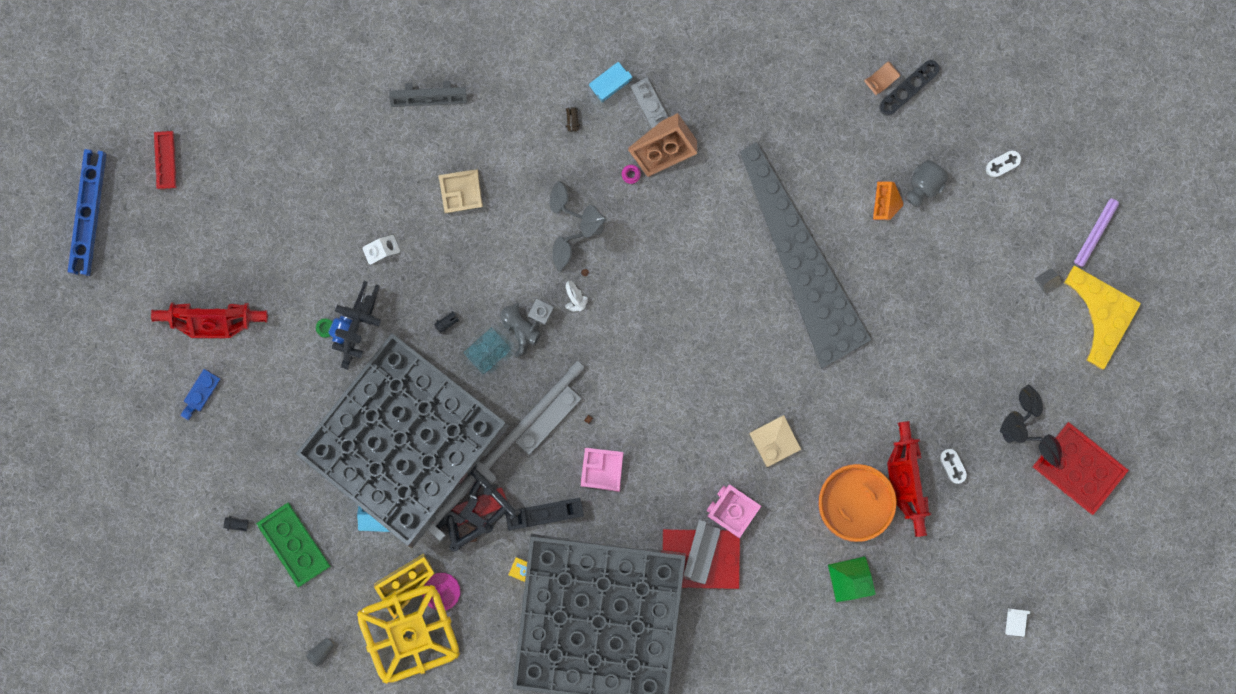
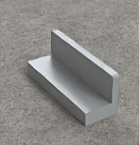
(701, 553)

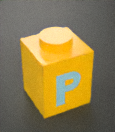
(518, 569)

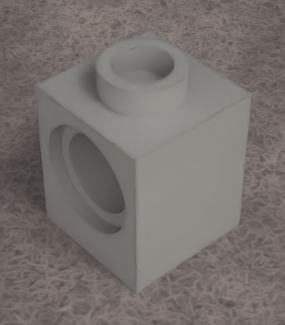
(540, 312)

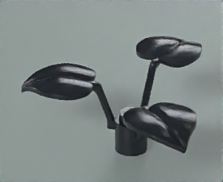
(1015, 429)

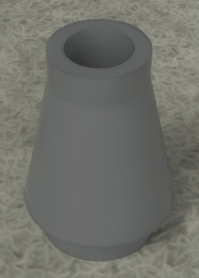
(320, 651)

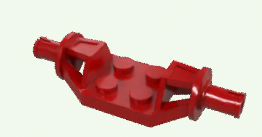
(209, 322)
(906, 479)

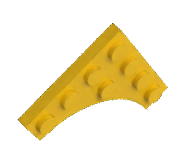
(1109, 311)

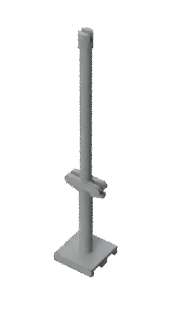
(483, 467)

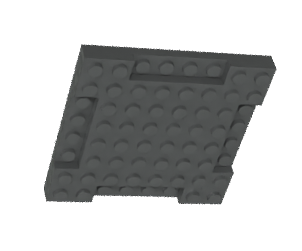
(401, 440)
(597, 618)

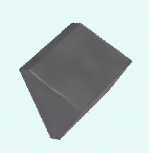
(1048, 281)

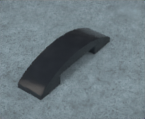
(546, 513)

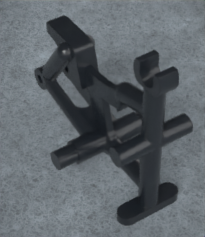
(359, 313)
(483, 525)

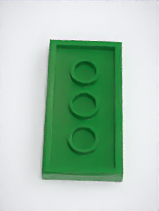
(293, 544)

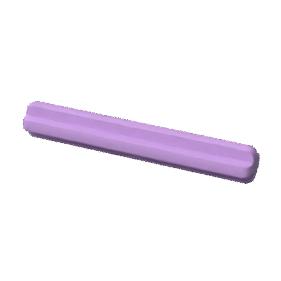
(1096, 232)

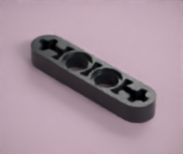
(909, 88)

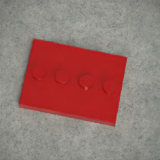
(1085, 470)
(725, 561)

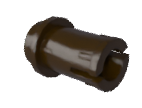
(572, 119)

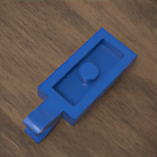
(200, 393)

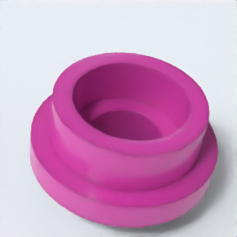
(628, 168)

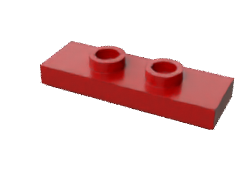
(165, 160)

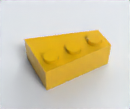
(404, 579)

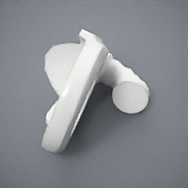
(578, 300)

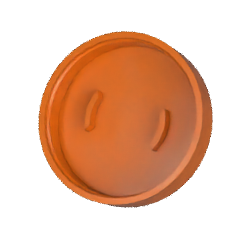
(857, 503)

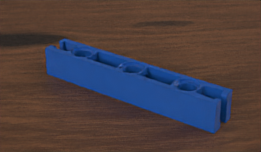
(88, 197)

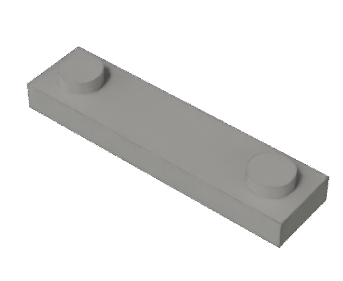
(548, 420)

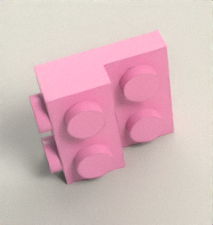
(733, 510)

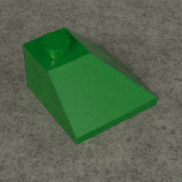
(851, 579)

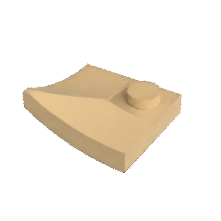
(460, 191)
(775, 441)

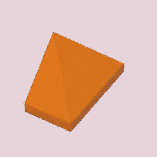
(887, 201)

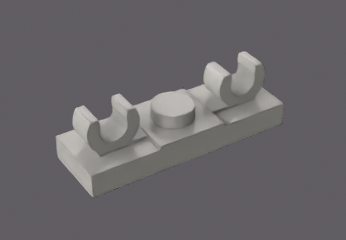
(649, 102)

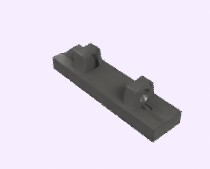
(428, 96)

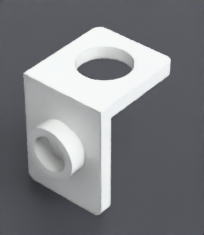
(378, 249)
(1016, 622)

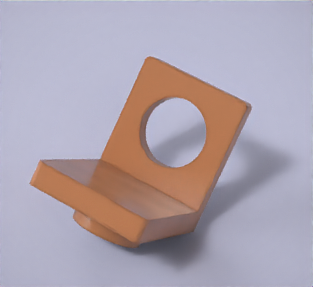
(882, 78)

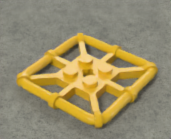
(414, 623)

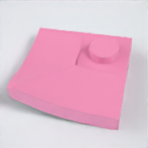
(602, 469)

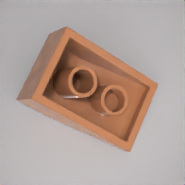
(664, 145)

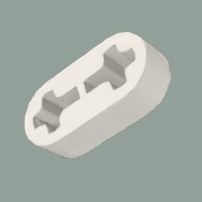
(1005, 167)
(957, 464)

